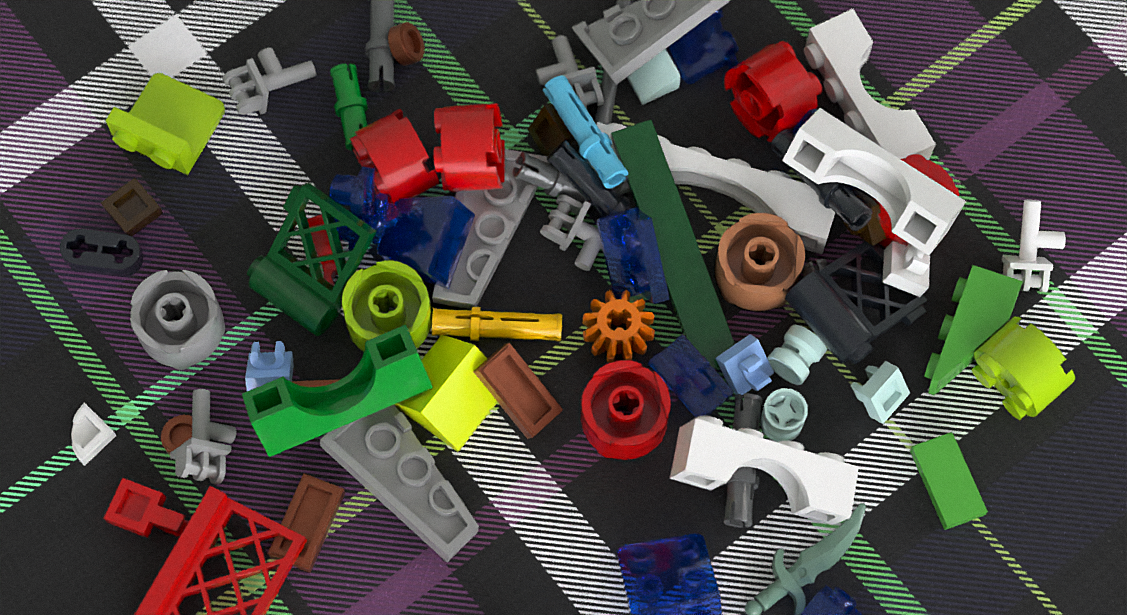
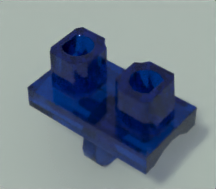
(359, 195)
(691, 377)

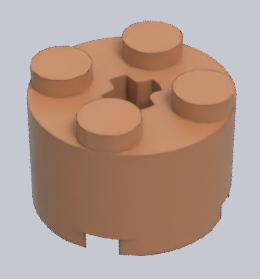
(755, 285)

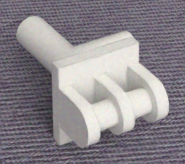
(1031, 240)

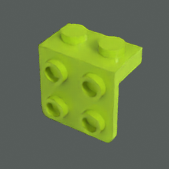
(167, 123)

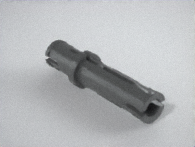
(378, 47)
(744, 480)

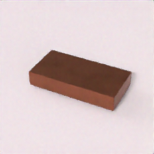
(518, 390)
(310, 516)

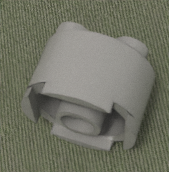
(188, 298)

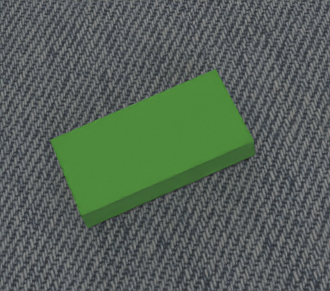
(948, 480)

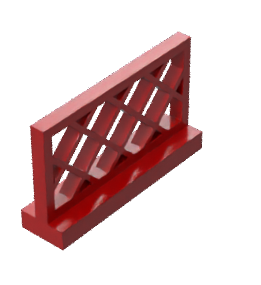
(197, 545)

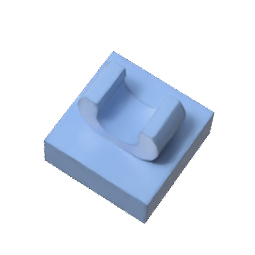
(268, 365)
(745, 366)

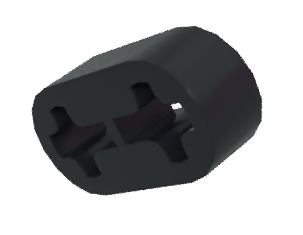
(102, 243)

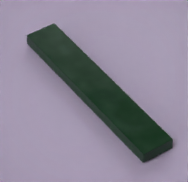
(680, 255)

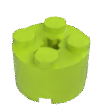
(383, 287)
(1022, 368)

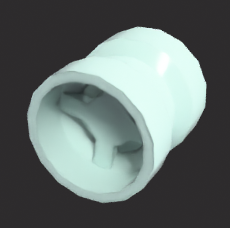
(796, 354)
(786, 406)

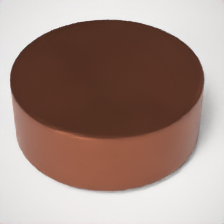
(406, 43)
(176, 432)

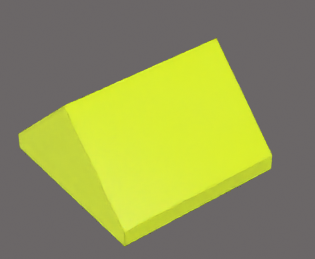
(458, 397)

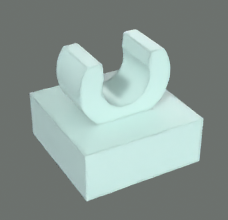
(882, 391)

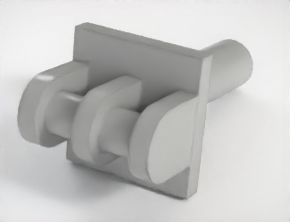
(582, 81)
(258, 85)
(576, 227)
(198, 454)

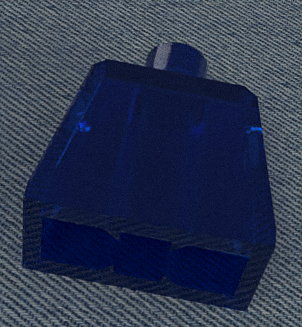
(428, 237)

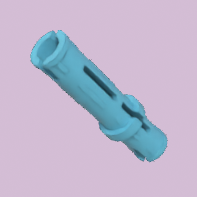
(593, 144)

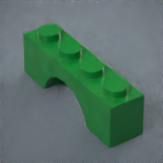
(294, 414)

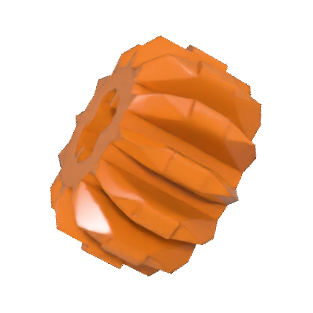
(620, 340)

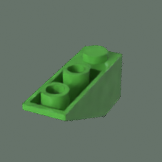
(983, 309)

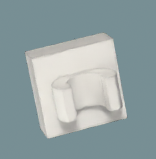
(906, 268)

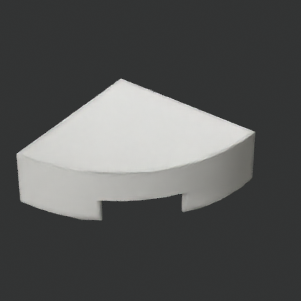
(89, 434)

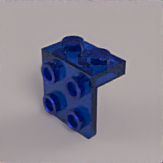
(669, 577)

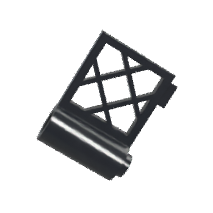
(837, 313)

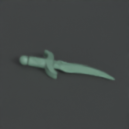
(807, 567)

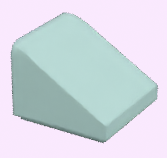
(655, 78)

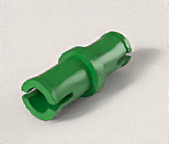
(349, 103)

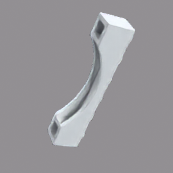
(756, 189)

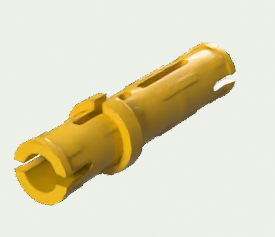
(496, 324)

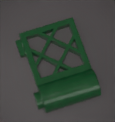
(289, 282)

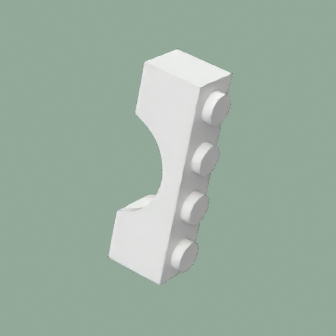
(839, 51)
(835, 152)
(816, 485)

